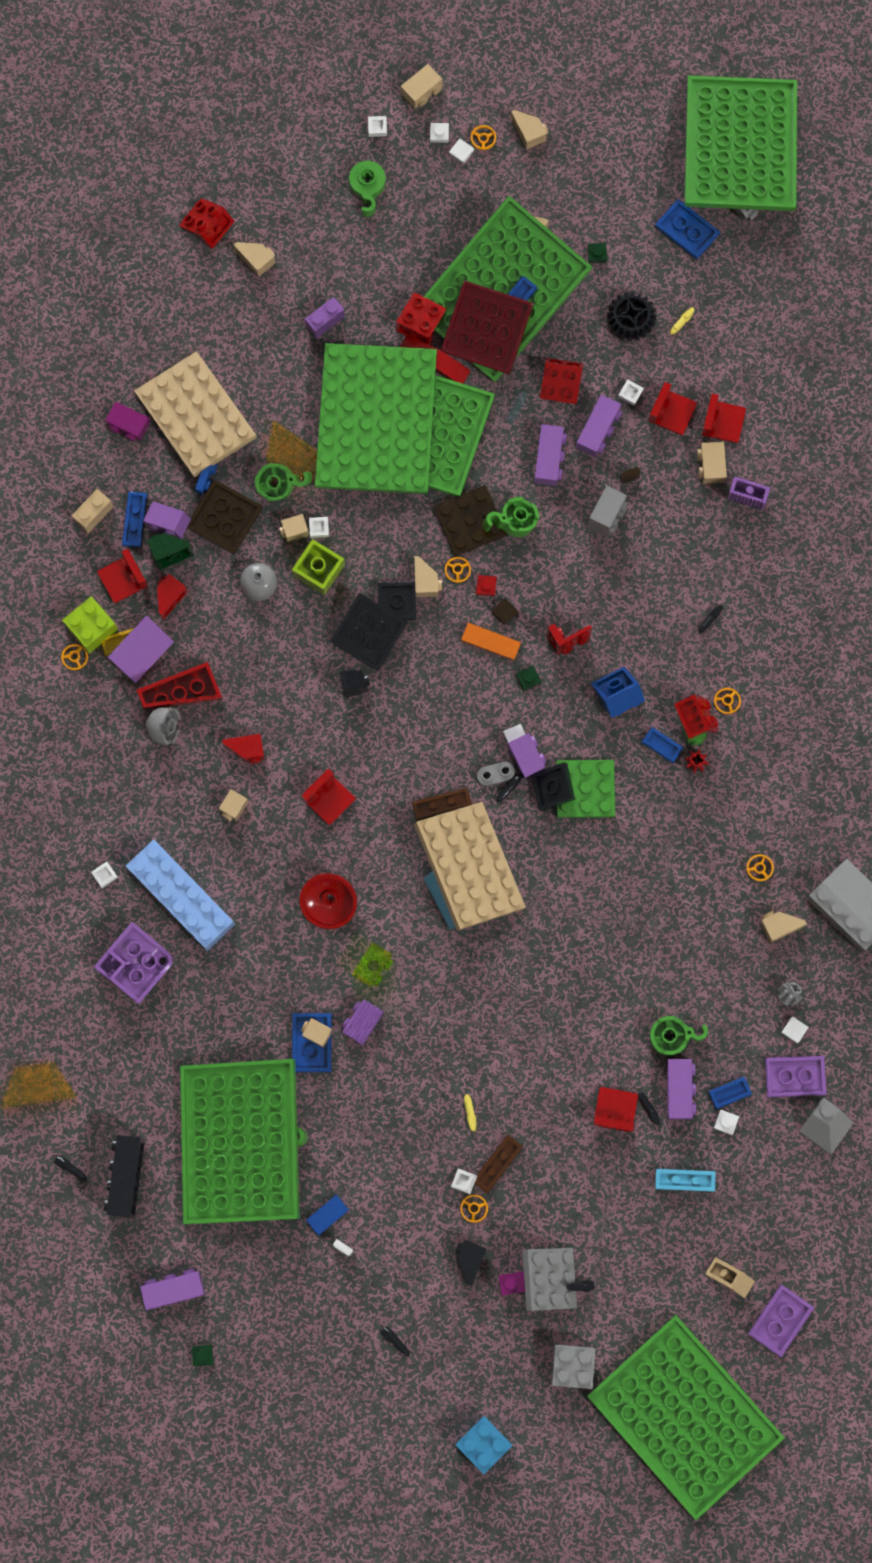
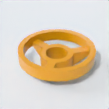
(483, 134)
(457, 573)
(76, 660)
(725, 704)
(764, 868)
(473, 1213)

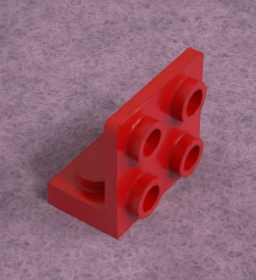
(208, 222)
(420, 318)
(561, 380)
(672, 410)
(723, 420)
(122, 577)
(561, 645)
(696, 716)
(328, 797)
(615, 1109)

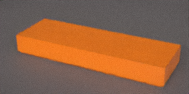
(491, 641)

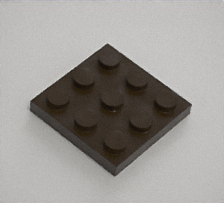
(224, 517)
(464, 518)

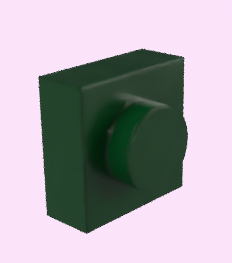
(597, 253)
(528, 678)
(202, 1355)

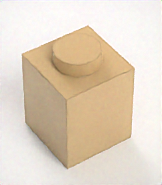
(294, 528)
(233, 806)
(316, 1032)

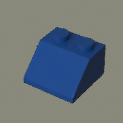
(618, 692)

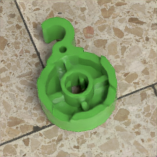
(370, 190)
(286, 481)
(508, 520)
(681, 1032)

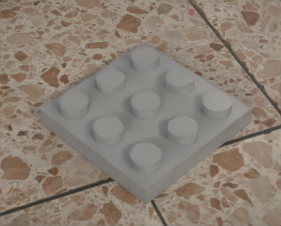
(546, 1279)

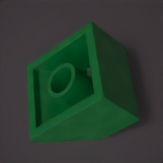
(169, 549)

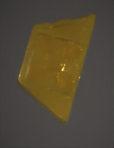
(291, 451)
(37, 1085)

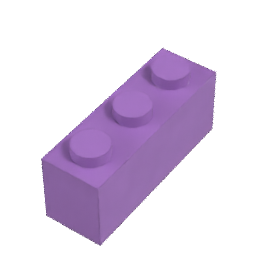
(599, 426)
(550, 455)
(680, 1089)
(172, 1289)

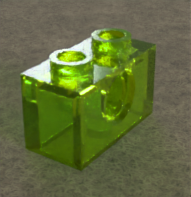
(373, 954)

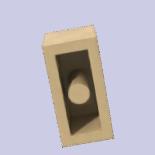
(421, 86)
(712, 462)
(92, 511)

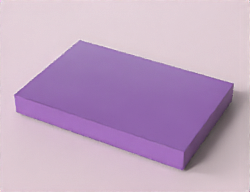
(140, 649)
(795, 1076)
(781, 1320)

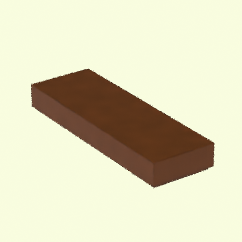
(441, 803)
(497, 1163)

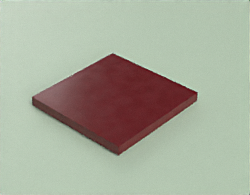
(487, 327)

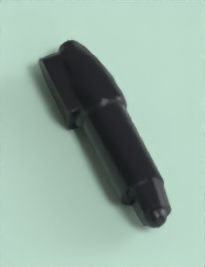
(709, 620)
(513, 783)
(653, 1115)
(64, 1164)
(585, 1286)
(390, 1336)

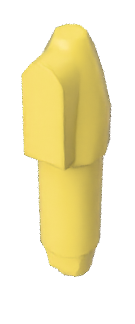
(684, 318)
(471, 1118)

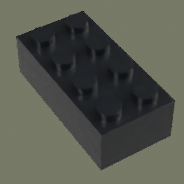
(125, 1176)

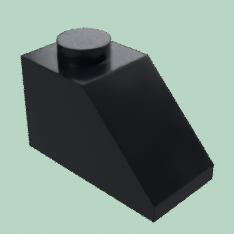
(354, 682)
(469, 1259)

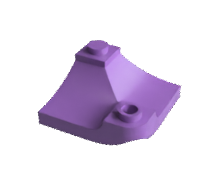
(134, 963)

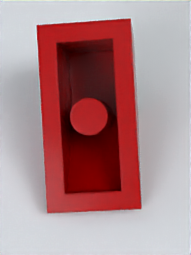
(169, 594)
(247, 748)

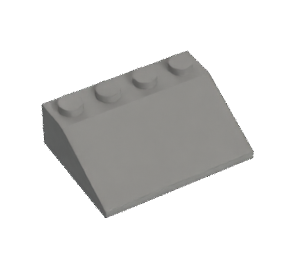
(847, 903)

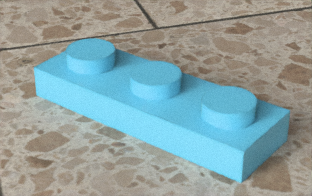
(685, 1180)

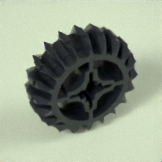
(628, 301)

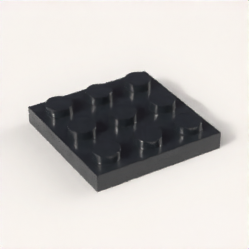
(369, 632)

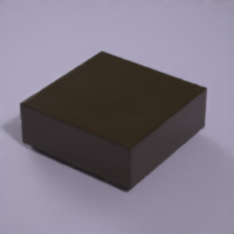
(630, 475)
(504, 611)

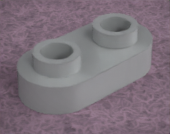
(496, 774)

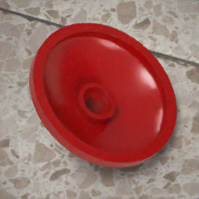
(324, 911)

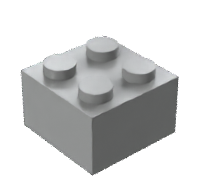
(607, 512)
(573, 1366)

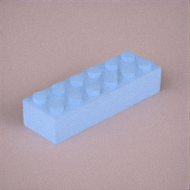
(180, 895)

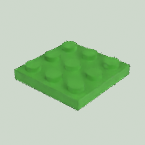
(592, 789)

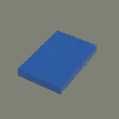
(687, 229)
(308, 1055)

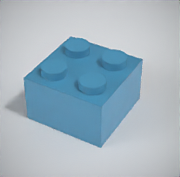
(483, 1445)

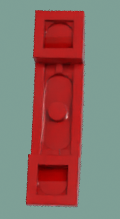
(444, 363)

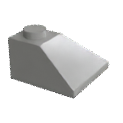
(826, 1126)

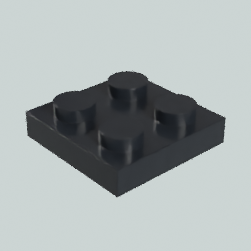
(398, 598)
(553, 787)

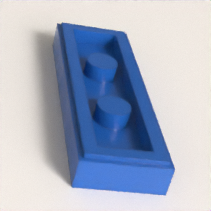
(134, 519)

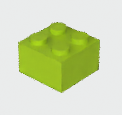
(318, 567)
(90, 624)

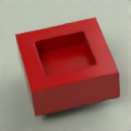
(486, 585)

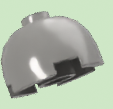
(258, 581)
(162, 725)

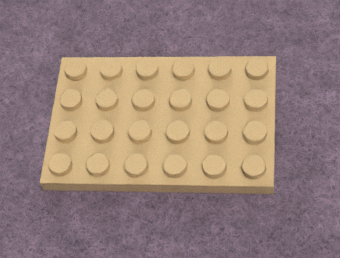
(195, 414)
(469, 866)

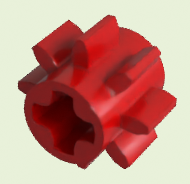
(702, 762)

